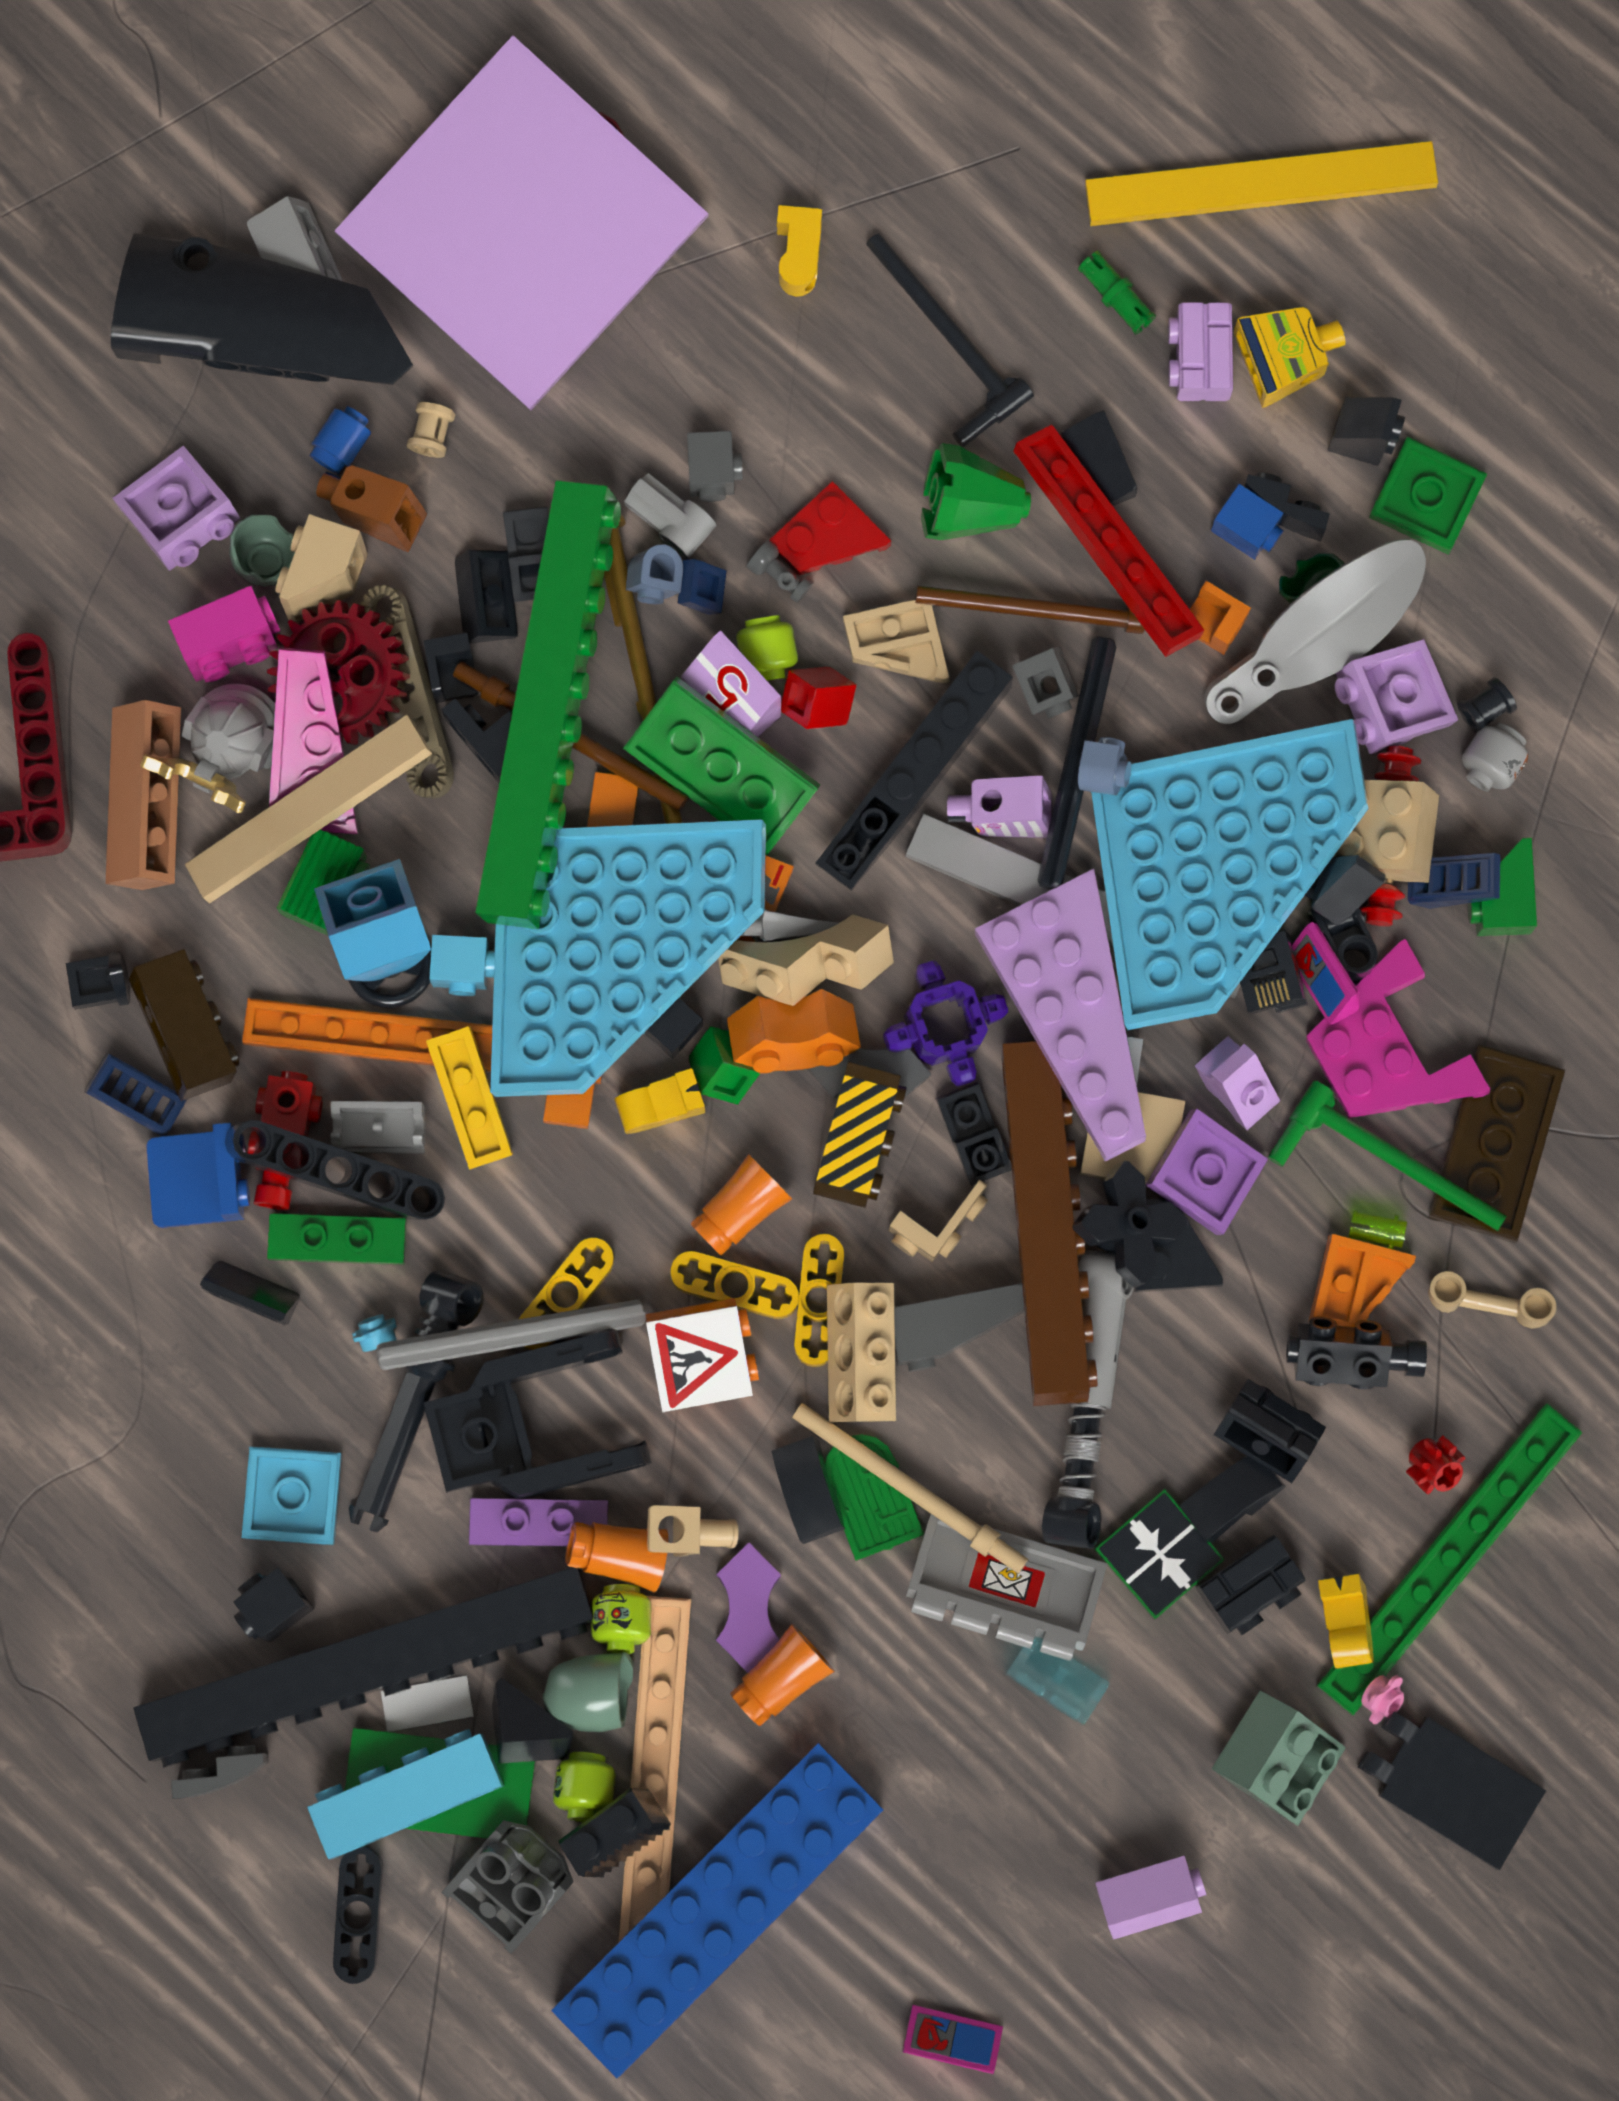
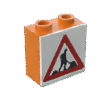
(701, 1354)

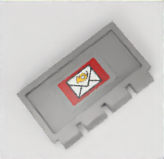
(1047, 1599)

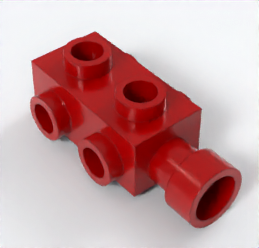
(307, 1108)

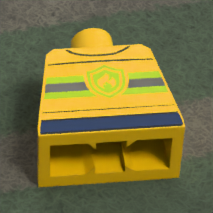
(1285, 350)

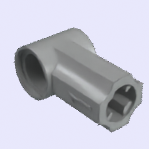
(678, 522)

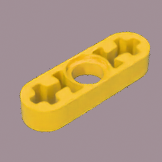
(575, 1259)
(810, 1265)
(770, 1284)

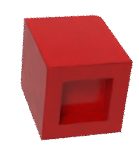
(818, 697)

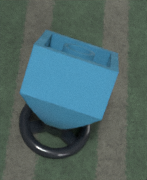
(377, 932)

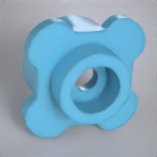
(374, 1331)

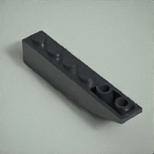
(916, 770)

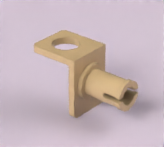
(689, 1531)

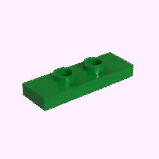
(337, 1239)

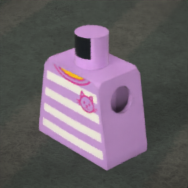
(1022, 812)

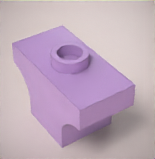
(1238, 1081)

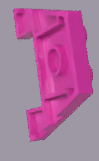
(1372, 1058)

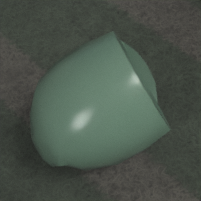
(590, 1691)

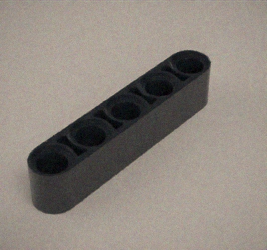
(357, 1170)

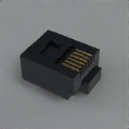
(1274, 979)

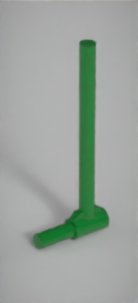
(1317, 1109)

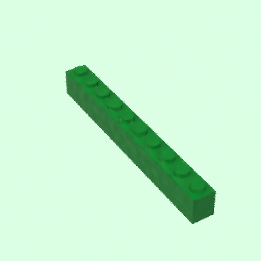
(548, 705)

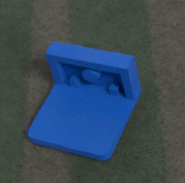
(195, 1179)

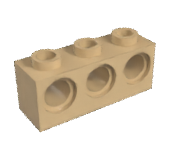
(861, 1352)

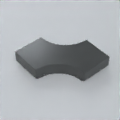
(902, 1063)

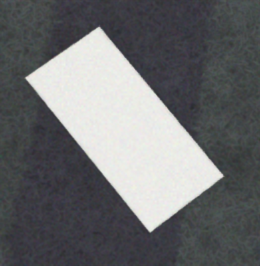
(428, 1704)

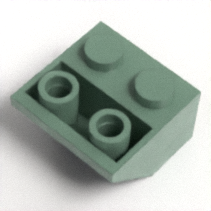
(1279, 1757)

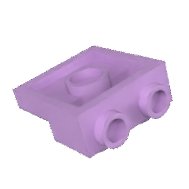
(177, 509)
(1395, 696)

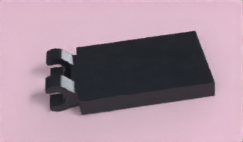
(1455, 1789)

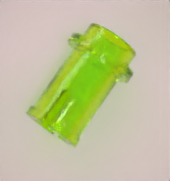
(1382, 1229)

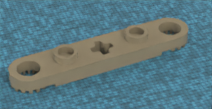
(421, 705)

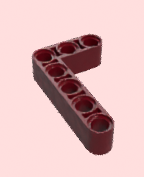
(36, 766)

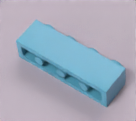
(405, 1795)

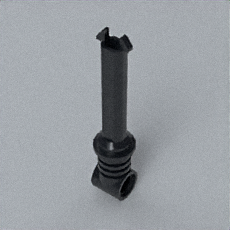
(448, 1303)

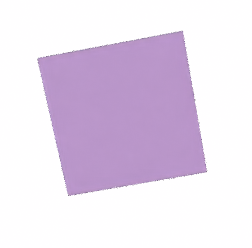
(521, 223)

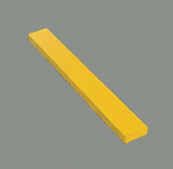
(1261, 183)

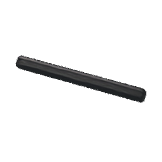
(1069, 795)

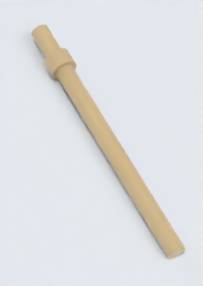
(983, 1539)

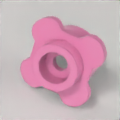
(1383, 1697)

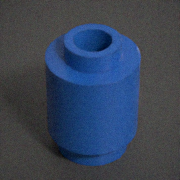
(340, 439)

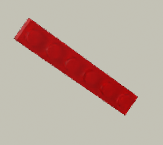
(1108, 540)

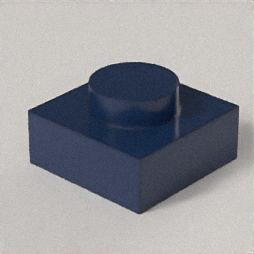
(702, 587)

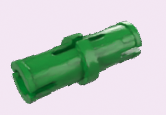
(1117, 292)

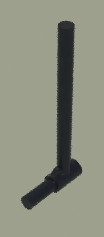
(1004, 395)

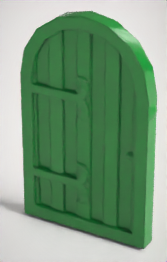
(872, 1510)

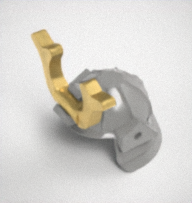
(228, 736)

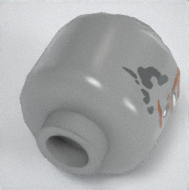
(1495, 757)

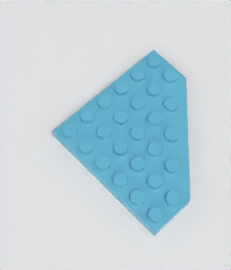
(1215, 858)
(622, 939)

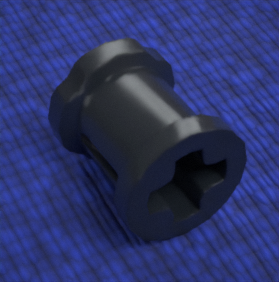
(1487, 705)

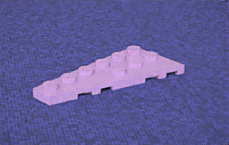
(1065, 987)

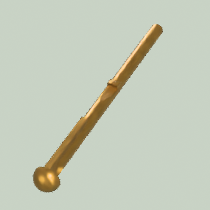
(625, 615)

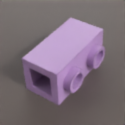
(1150, 1897)

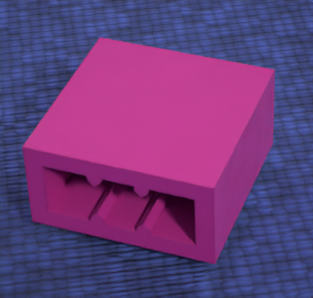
(225, 634)

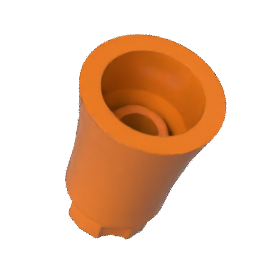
(739, 1206)
(616, 1553)
(781, 1676)

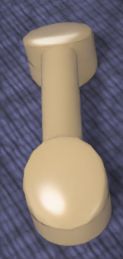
(1532, 1311)

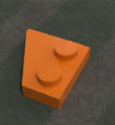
(1355, 1279)

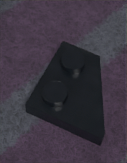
(1181, 1263)

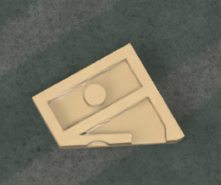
(898, 640)

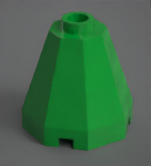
(970, 495)

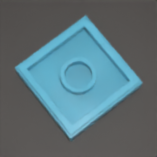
(291, 1496)

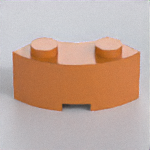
(795, 1037)

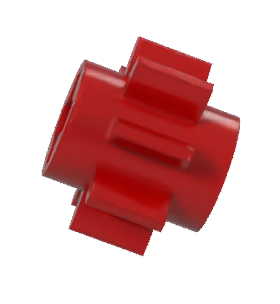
(1435, 1464)

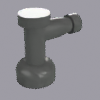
(766, 561)

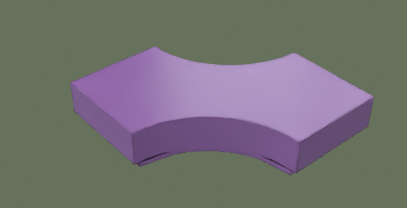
(748, 1629)

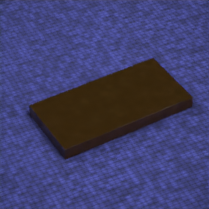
(1500, 1140)

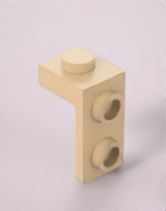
(913, 1238)

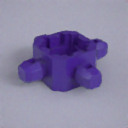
(902, 1036)

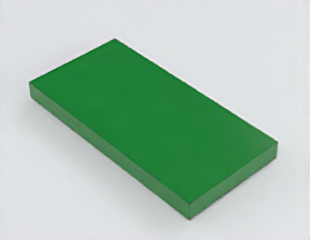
(720, 762)
(474, 1818)

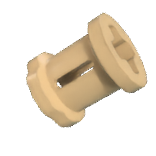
(431, 429)

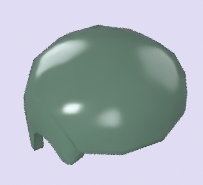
(260, 549)

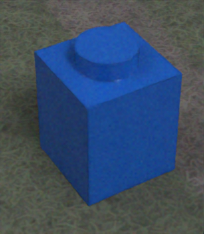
(1248, 523)

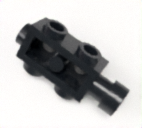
(1351, 1355)

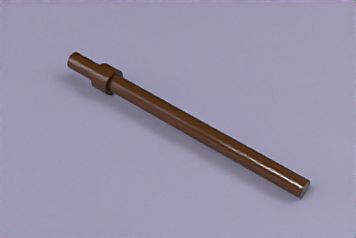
(1029, 607)
(498, 693)

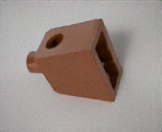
(374, 505)

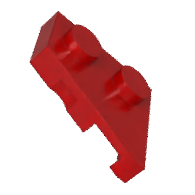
(828, 532)

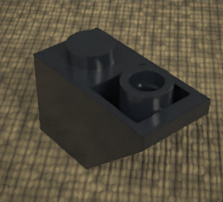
(1367, 428)

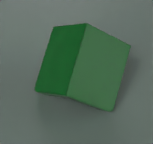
(716, 1071)

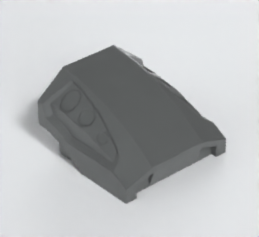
(511, 1882)

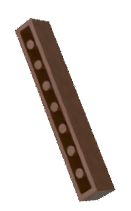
(1044, 1228)

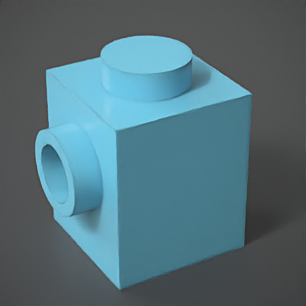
(461, 964)

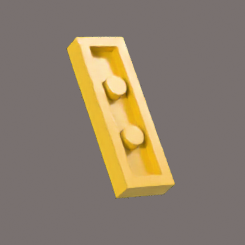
(469, 1097)

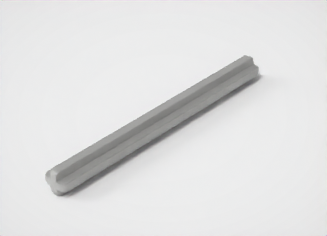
(510, 1334)

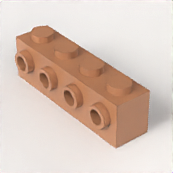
(140, 800)

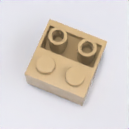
(323, 567)

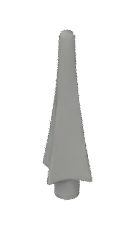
(778, 927)

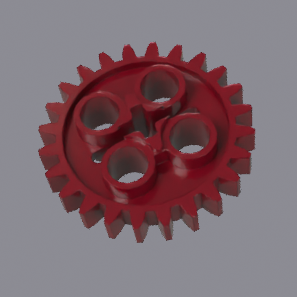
(361, 703)

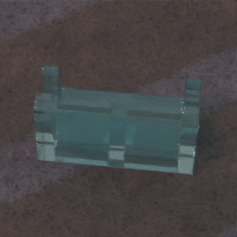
(1058, 1681)

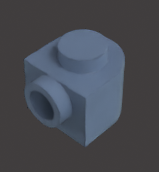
(655, 574)
(1104, 766)

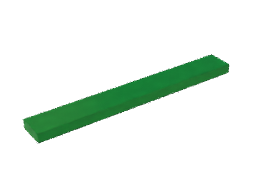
(1455, 1552)

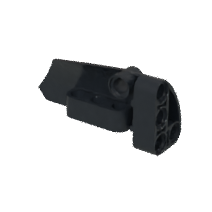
(249, 316)

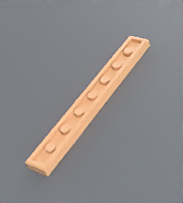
(657, 1752)

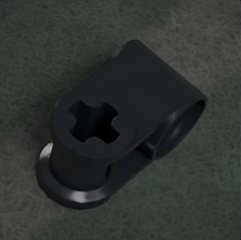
(1348, 936)

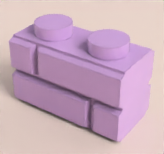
(1202, 352)

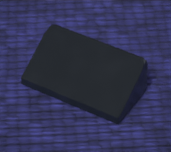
(1102, 457)
(486, 595)
(250, 1292)

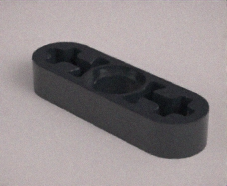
(341, 1926)

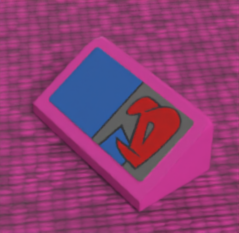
(1325, 975)
(952, 2039)

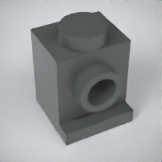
(1031, 678)

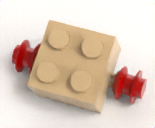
(1394, 832)

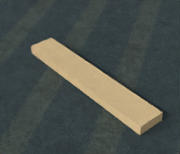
(308, 809)

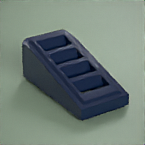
(1432, 894)
(102, 1075)

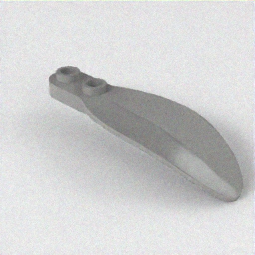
(1324, 628)

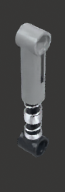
(1072, 1515)

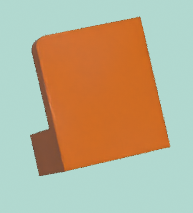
(1219, 616)

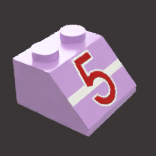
(734, 685)

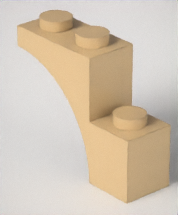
(790, 969)

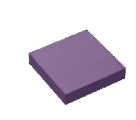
(1206, 1172)

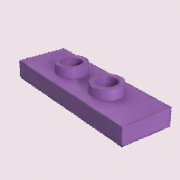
(530, 1520)

